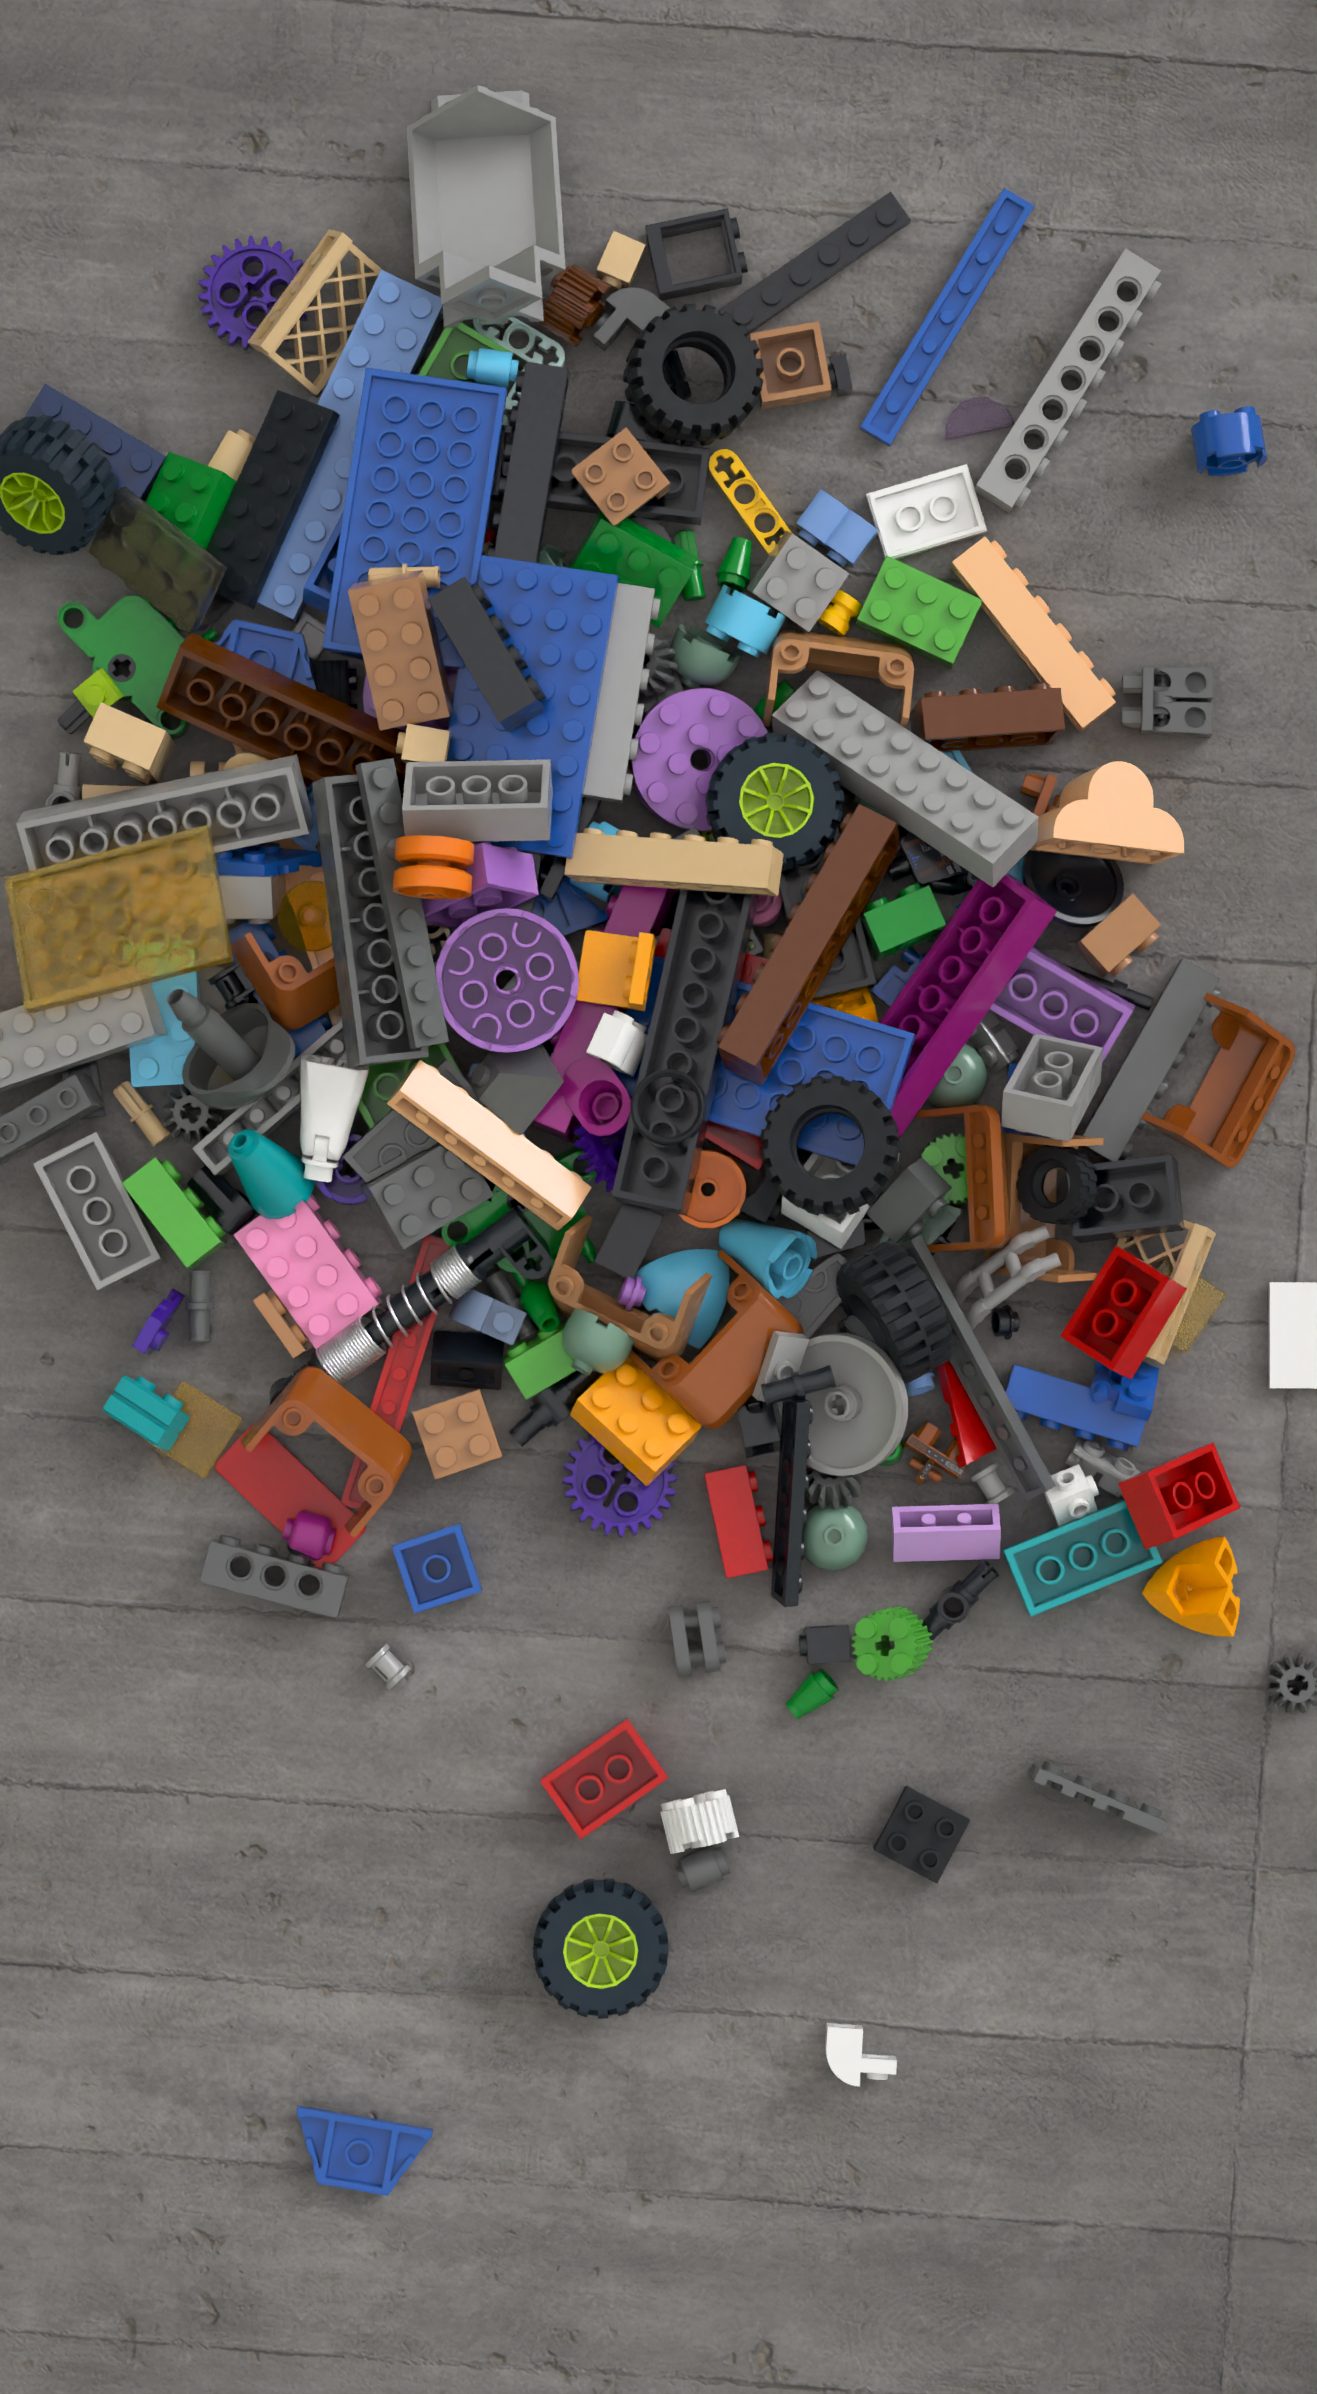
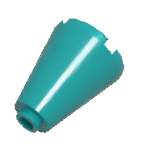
(269, 1174)

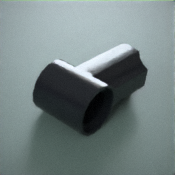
(227, 1204)

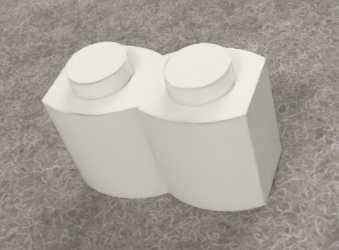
(619, 1042)

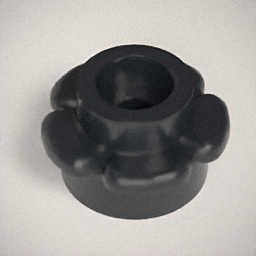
(1004, 1322)

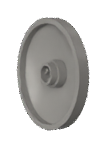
(860, 1417)

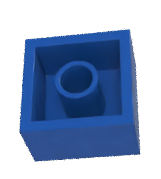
(437, 1568)

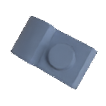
(488, 1316)

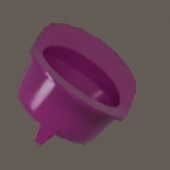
(596, 1096)

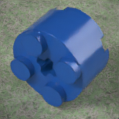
(1228, 441)

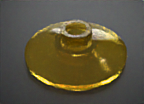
(301, 934)

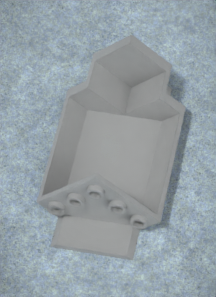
(486, 204)

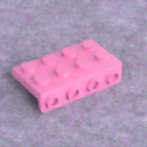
(310, 1270)

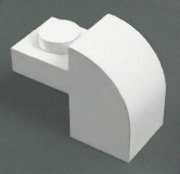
(846, 2059)

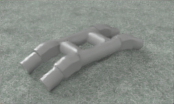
(1019, 1275)

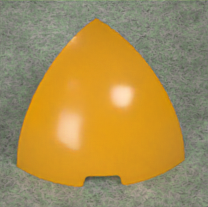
(1197, 1588)

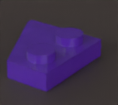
(153, 1333)

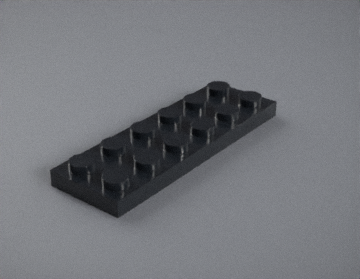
(269, 494)

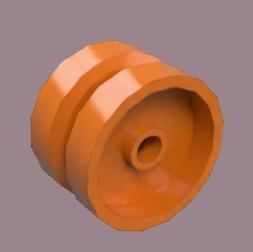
(433, 867)
(729, 1192)

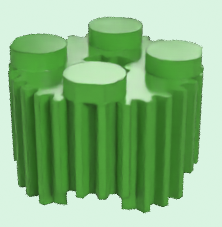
(937, 1155)
(874, 1649)

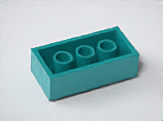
(1078, 1558)

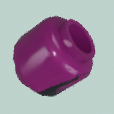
(309, 1535)

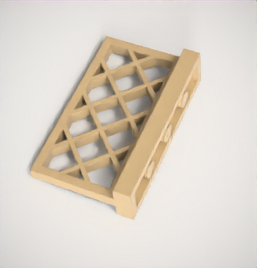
(297, 300)
(1185, 1272)

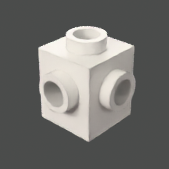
(1072, 1495)

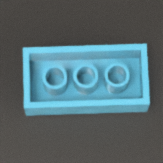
(162, 1059)

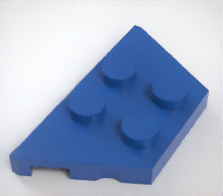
(272, 648)
(265, 860)
(569, 910)
(359, 2150)

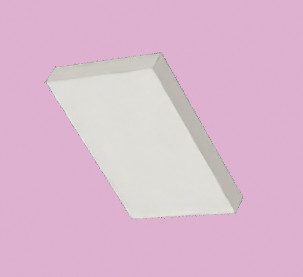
(926, 513)
(1292, 1335)

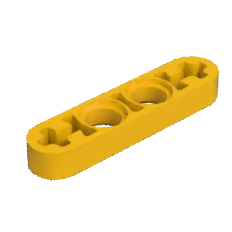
(756, 507)

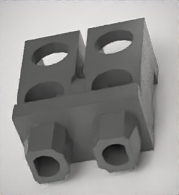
(1159, 707)

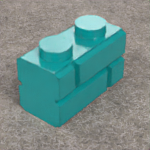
(146, 1412)

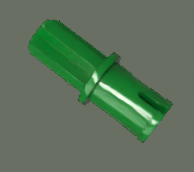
(694, 587)

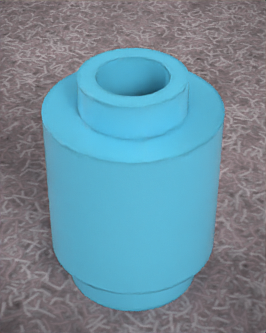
(492, 367)

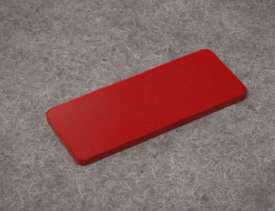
(282, 1487)

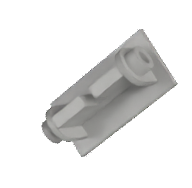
(996, 1048)
(1094, 1459)

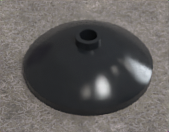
(1091, 885)

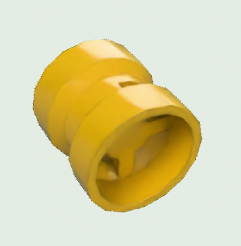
(838, 613)

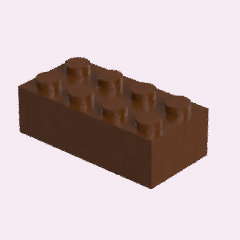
(989, 719)

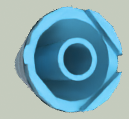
(770, 1254)

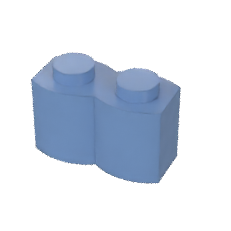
(836, 529)

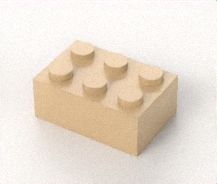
(130, 743)

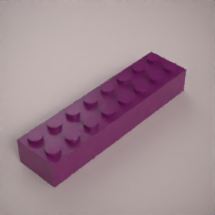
(632, 912)
(961, 982)

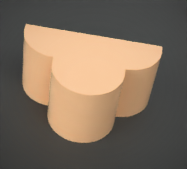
(1111, 818)

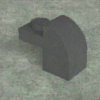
(628, 307)

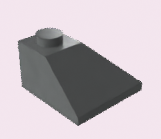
(516, 1084)

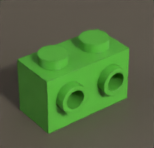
(538, 1362)

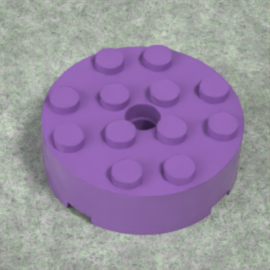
(668, 737)
(544, 974)

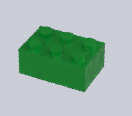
(191, 496)
(637, 559)
(902, 921)

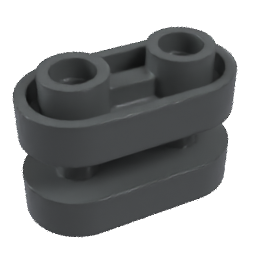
(706, 1620)

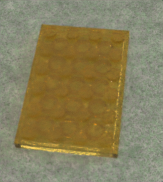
(118, 919)

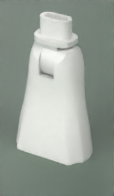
(327, 1111)

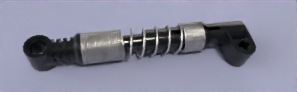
(448, 1277)

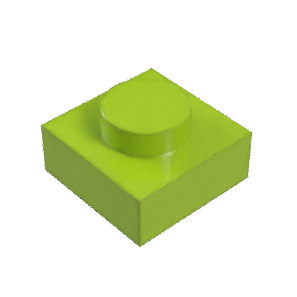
(97, 689)

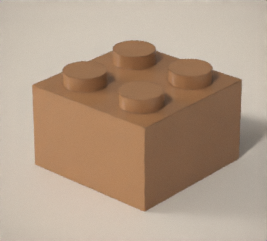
(792, 365)
(1117, 936)
(457, 1434)

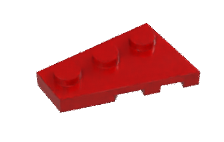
(967, 1425)

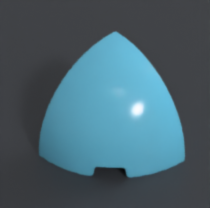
(673, 1274)

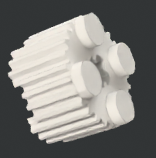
(699, 1821)

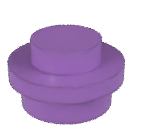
(631, 1292)

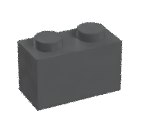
(909, 1200)

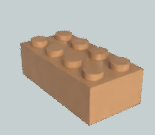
(401, 650)

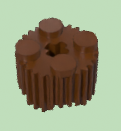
(573, 304)

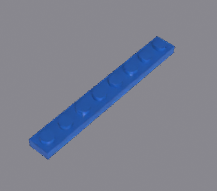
(946, 317)

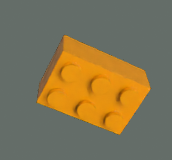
(635, 1421)

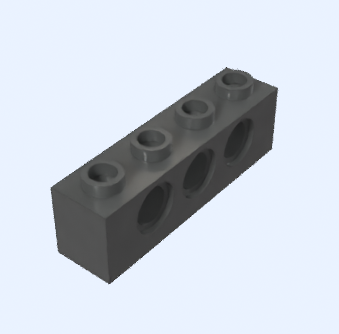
(47, 1115)
(219, 1573)

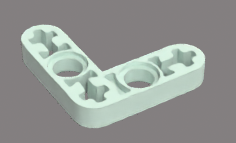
(521, 354)

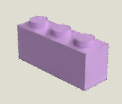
(946, 1532)

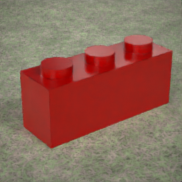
(738, 1520)

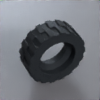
(1032, 1179)

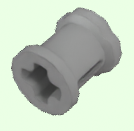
(992, 1484)
(387, 1666)

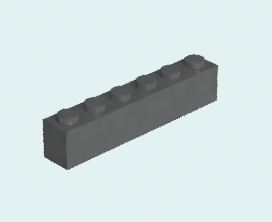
(1149, 1059)

